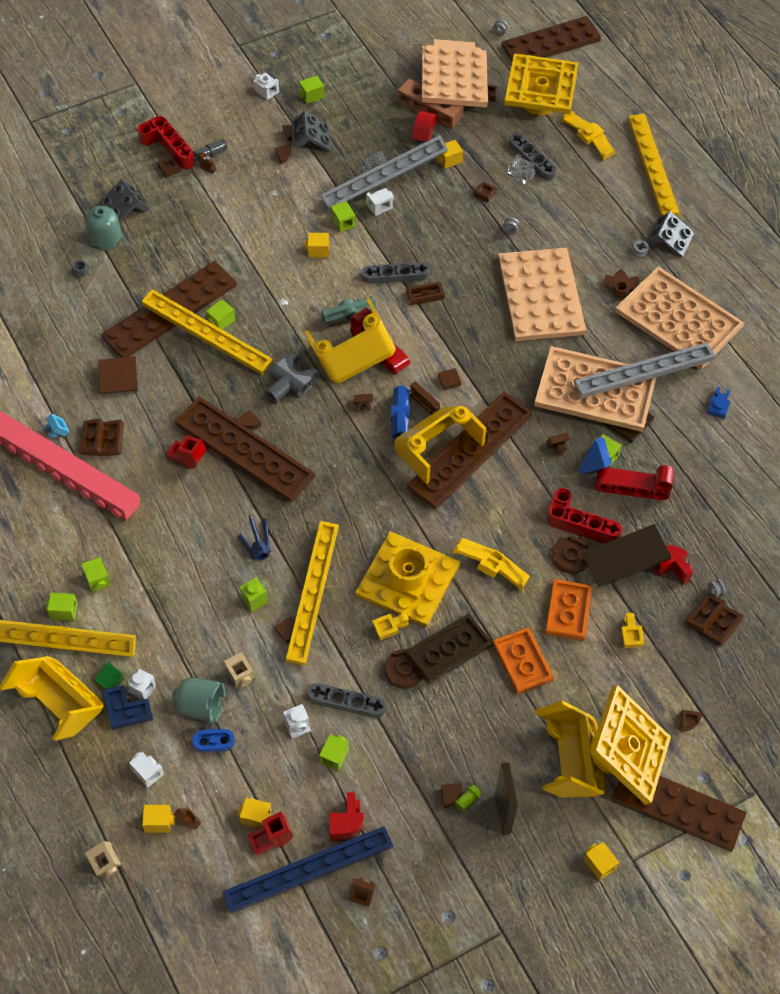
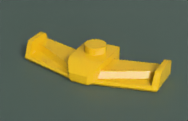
(589, 134)
(492, 562)

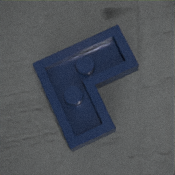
(124, 713)

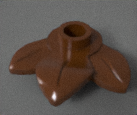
(621, 284)

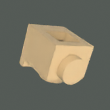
(236, 665)
(97, 856)

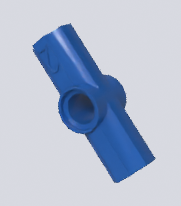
(400, 411)

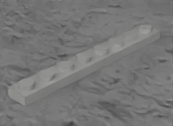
(385, 172)
(644, 370)

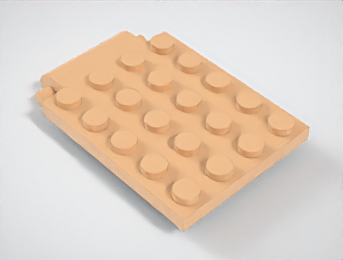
(454, 73)

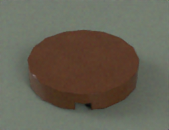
(568, 555)
(400, 671)

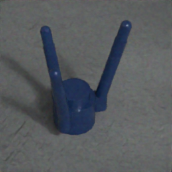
(259, 549)

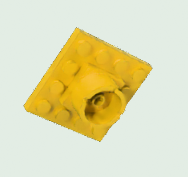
(541, 84)
(408, 579)
(630, 745)

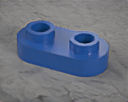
(213, 738)

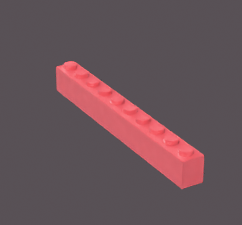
(67, 468)

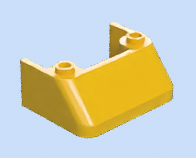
(357, 352)
(413, 441)
(57, 690)
(574, 735)

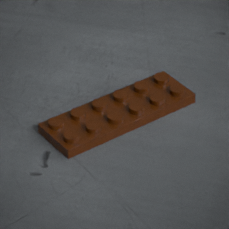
(553, 39)
(687, 812)

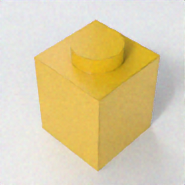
(452, 156)
(317, 245)
(253, 812)
(158, 819)
(600, 860)

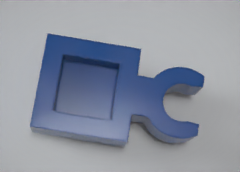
(719, 404)

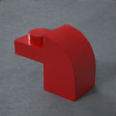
(424, 126)
(187, 452)
(676, 564)
(347, 825)
(273, 833)

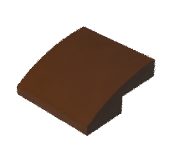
(118, 375)
(102, 437)
(714, 620)

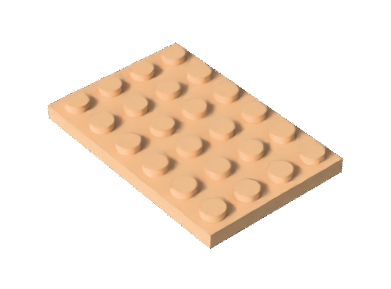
(541, 294)
(678, 314)
(618, 407)

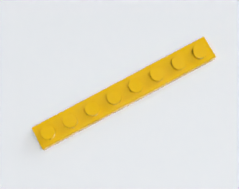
(653, 164)
(207, 332)
(312, 594)
(67, 638)

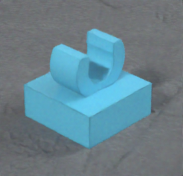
(57, 426)

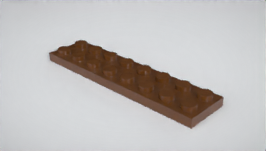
(146, 326)
(245, 449)
(466, 455)

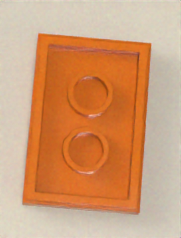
(568, 609)
(523, 660)

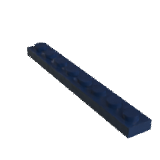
(307, 869)

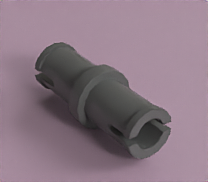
(211, 149)

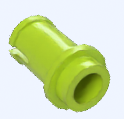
(468, 798)

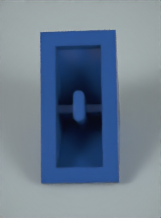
(597, 457)

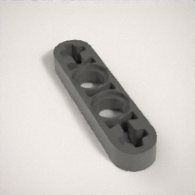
(535, 154)
(395, 269)
(345, 704)

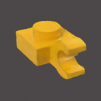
(388, 626)
(631, 634)

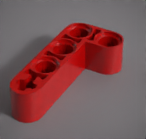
(161, 130)
(394, 363)
(636, 484)
(584, 520)

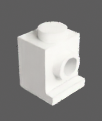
(263, 83)
(379, 201)
(141, 685)
(297, 721)
(146, 769)

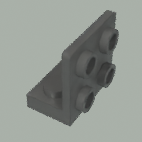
(306, 128)
(123, 200)
(671, 232)

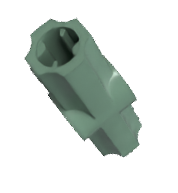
(345, 310)

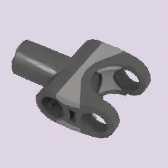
(290, 379)

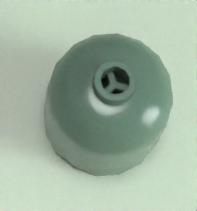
(103, 228)
(199, 699)

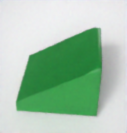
(109, 677)

